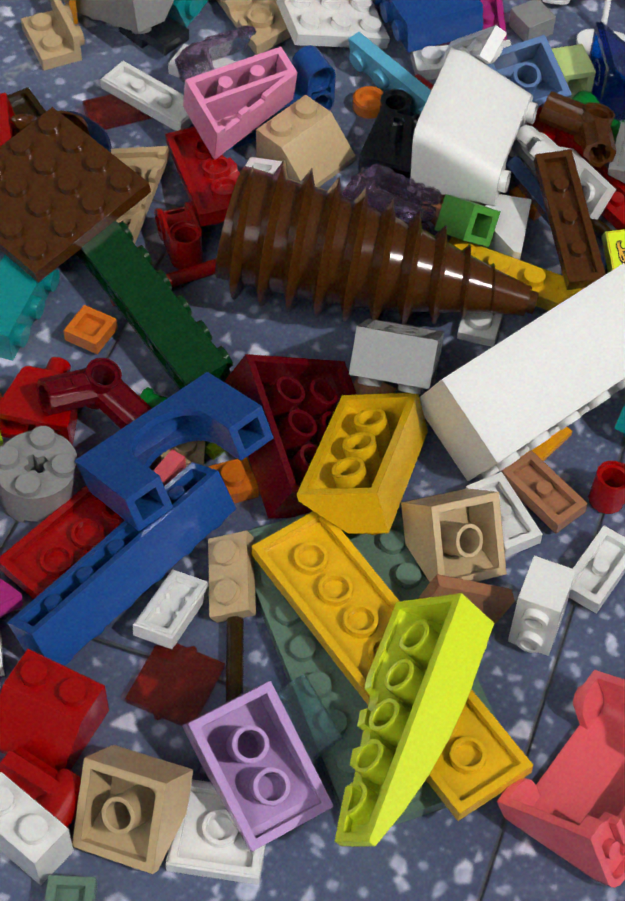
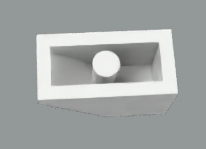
(511, 225)

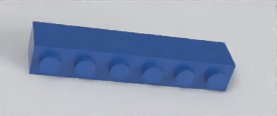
(122, 568)

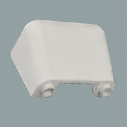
(469, 130)

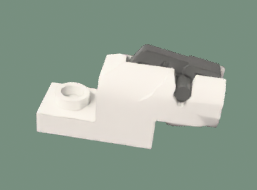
(595, 187)

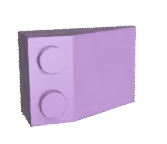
(258, 765)

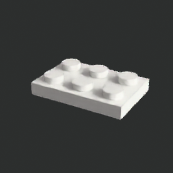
(332, 22)

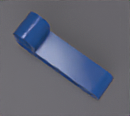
(313, 79)

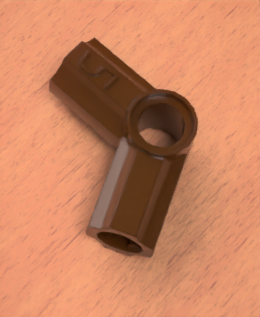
(586, 122)

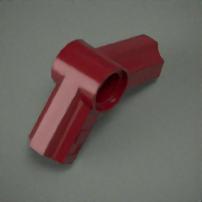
(82, 389)

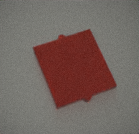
(175, 683)

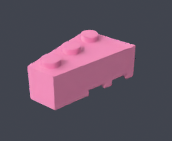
(238, 97)

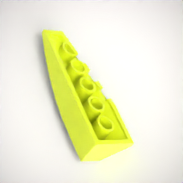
(413, 706)

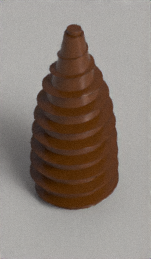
(350, 254)

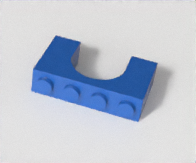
(431, 21)
(201, 411)

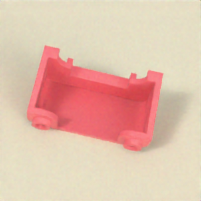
(581, 796)

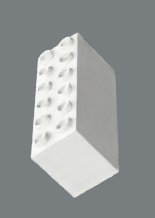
(533, 381)

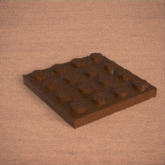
(59, 193)

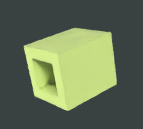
(575, 67)

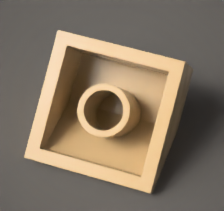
(306, 139)
(456, 534)
(130, 807)

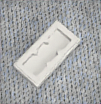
(171, 609)

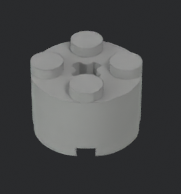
(37, 474)

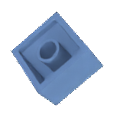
(532, 68)

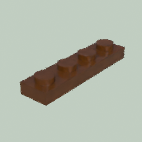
(569, 218)

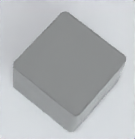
(531, 20)

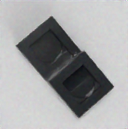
(162, 37)

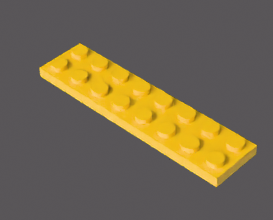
(348, 613)

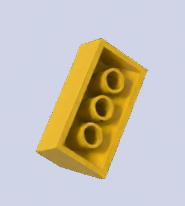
(365, 461)

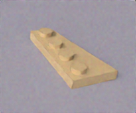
(263, 16)
(149, 164)

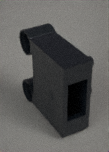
(391, 134)

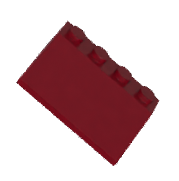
(298, 406)

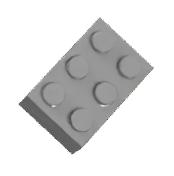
(396, 355)

